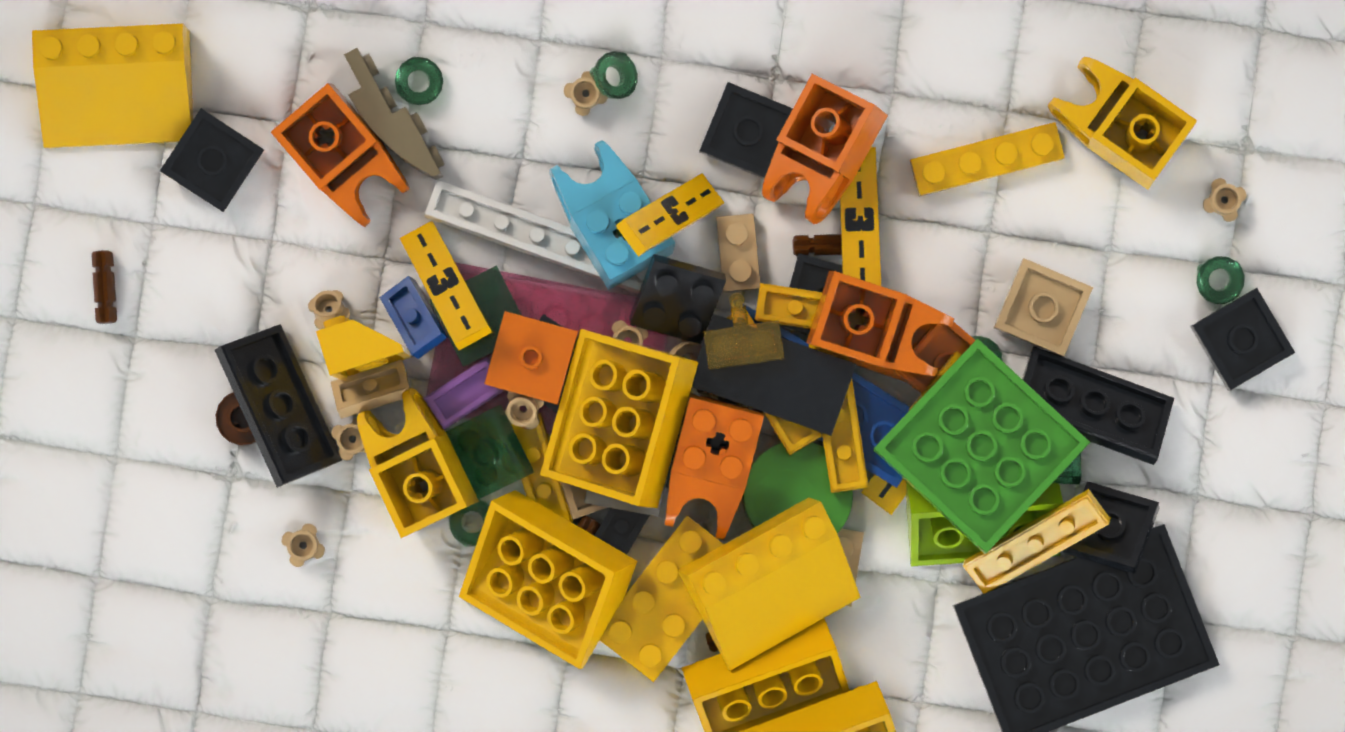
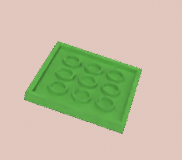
(981, 446)

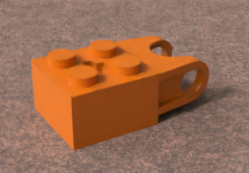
(819, 156)
(347, 162)
(887, 326)
(709, 473)

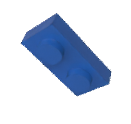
(413, 317)

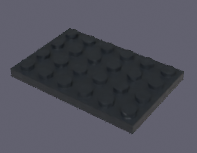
(1085, 637)

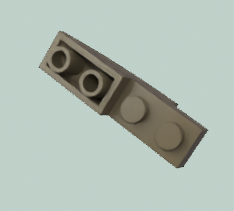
(396, 130)

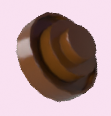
(232, 422)

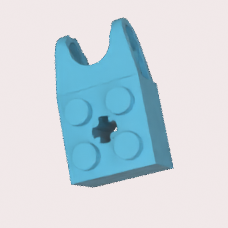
(596, 211)

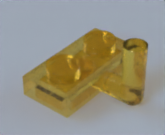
(743, 342)

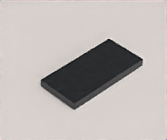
(800, 388)
(278, 405)
(1101, 405)

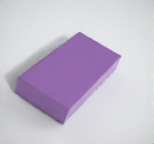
(462, 395)

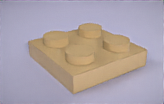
(1043, 307)

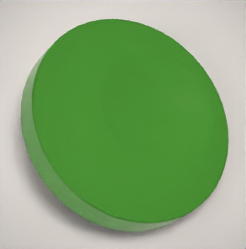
(785, 480)

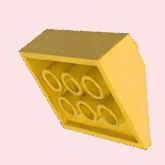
(113, 84)
(619, 419)
(546, 577)
(771, 582)

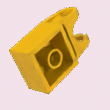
(1118, 112)
(415, 455)

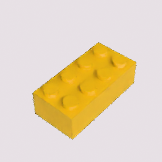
(657, 608)

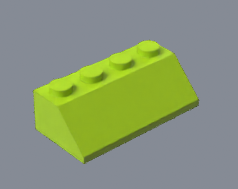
(938, 542)

